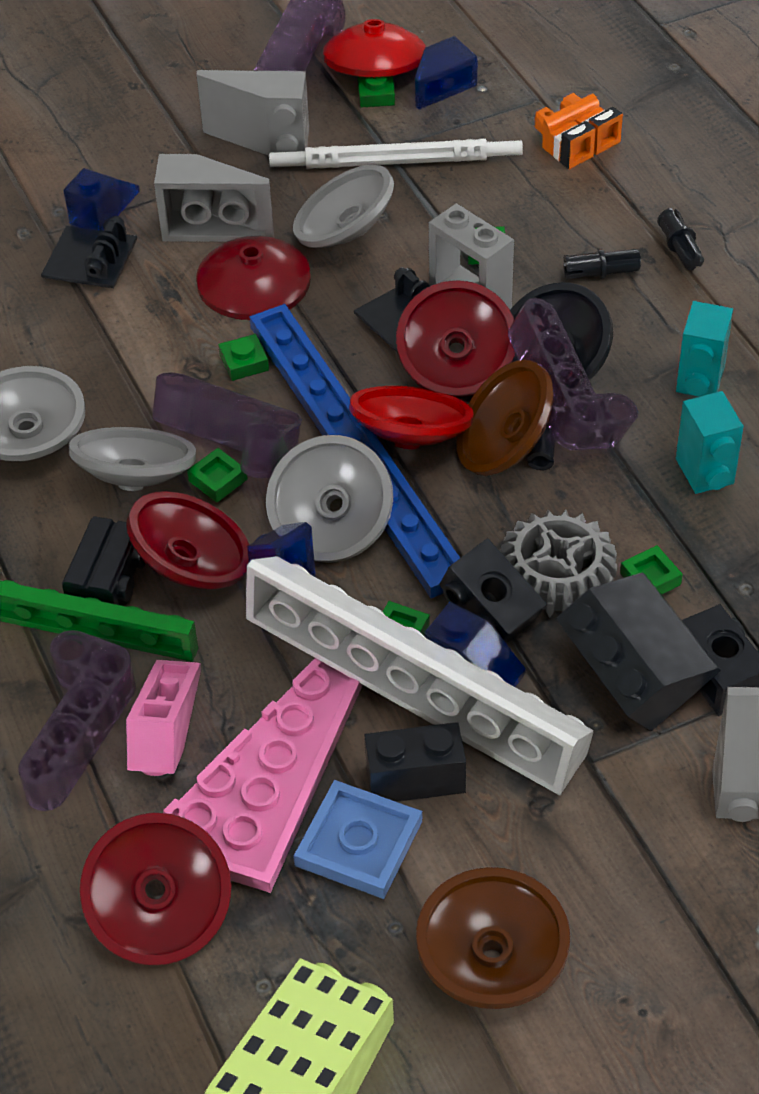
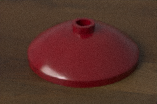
(252, 276)
(450, 315)
(188, 540)
(193, 881)

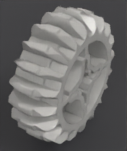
(560, 552)

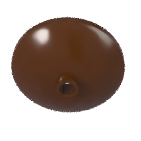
(507, 418)
(499, 913)

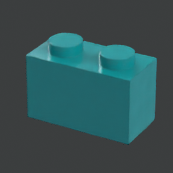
(704, 349)
(709, 442)

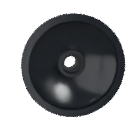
(583, 318)

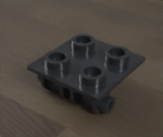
(91, 254)
(385, 311)

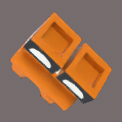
(578, 129)

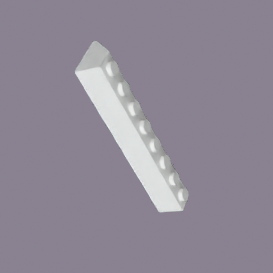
(416, 672)

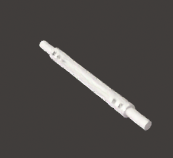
(397, 153)

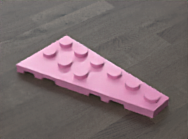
(267, 776)

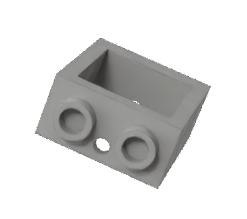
(493, 250)

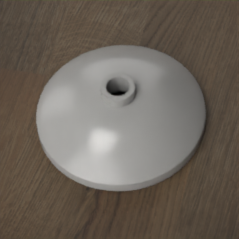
(344, 207)
(37, 412)
(132, 455)
(326, 471)

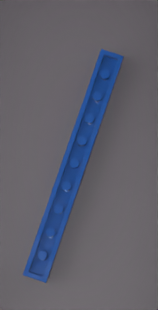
(327, 404)

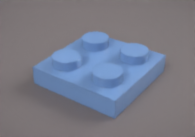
(358, 839)

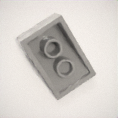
(255, 108)
(210, 200)
(737, 756)

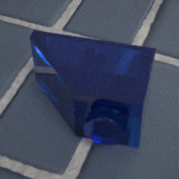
(444, 72)
(96, 197)
(288, 542)
(475, 642)

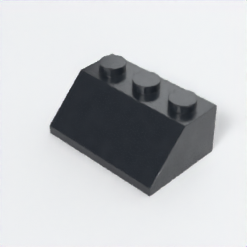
(638, 647)

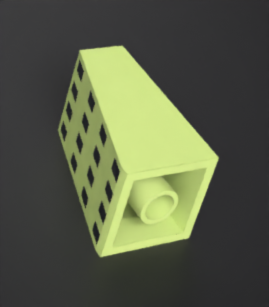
(310, 1037)

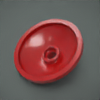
(374, 50)
(410, 415)

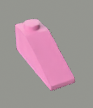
(161, 717)

